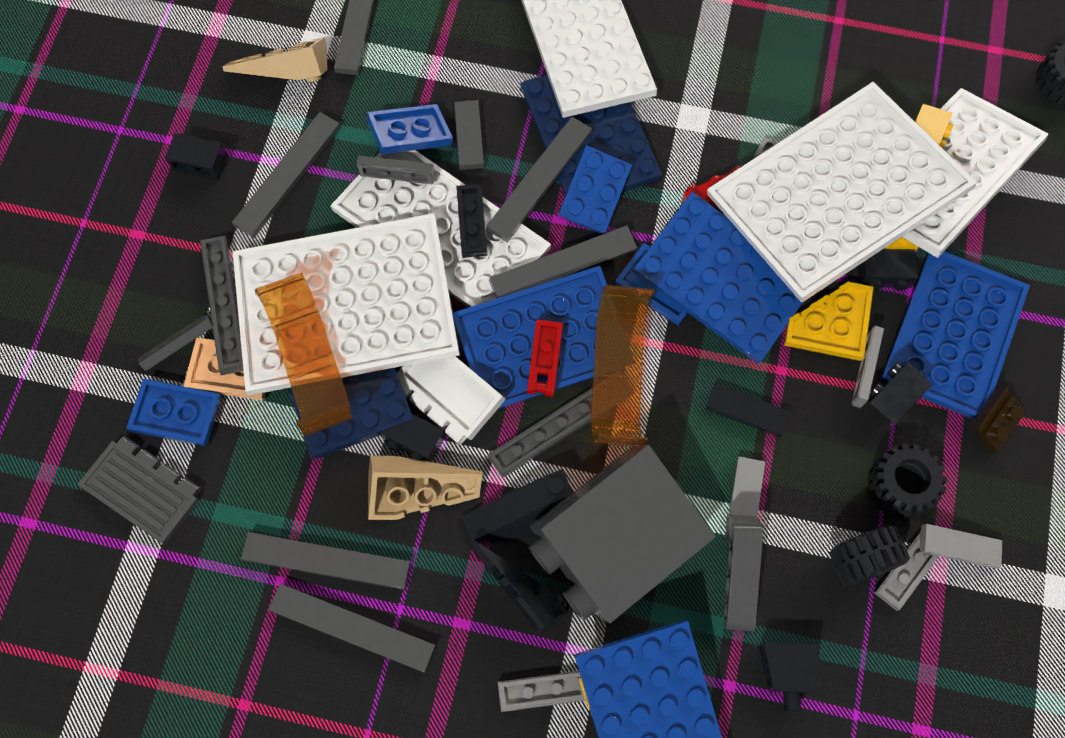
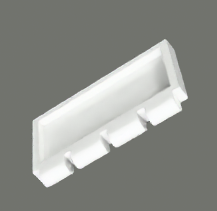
(450, 395)

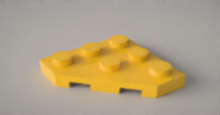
(834, 323)

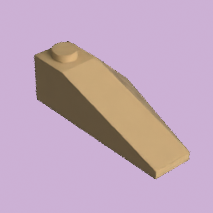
(300, 62)
(410, 485)

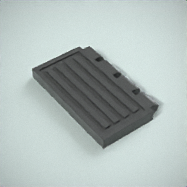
(139, 490)

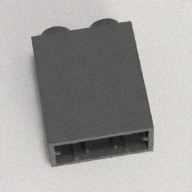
(619, 534)

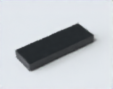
(471, 221)
(747, 410)

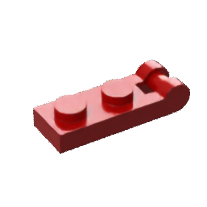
(544, 357)

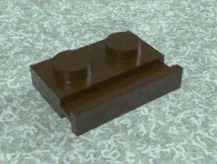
(998, 418)

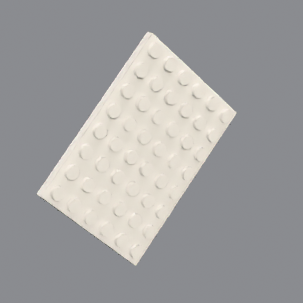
(840, 190)
(375, 291)

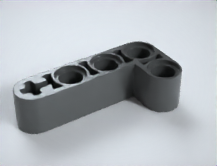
(743, 572)

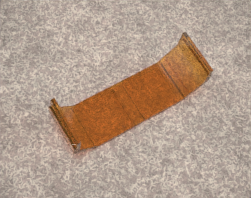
(306, 354)
(618, 366)

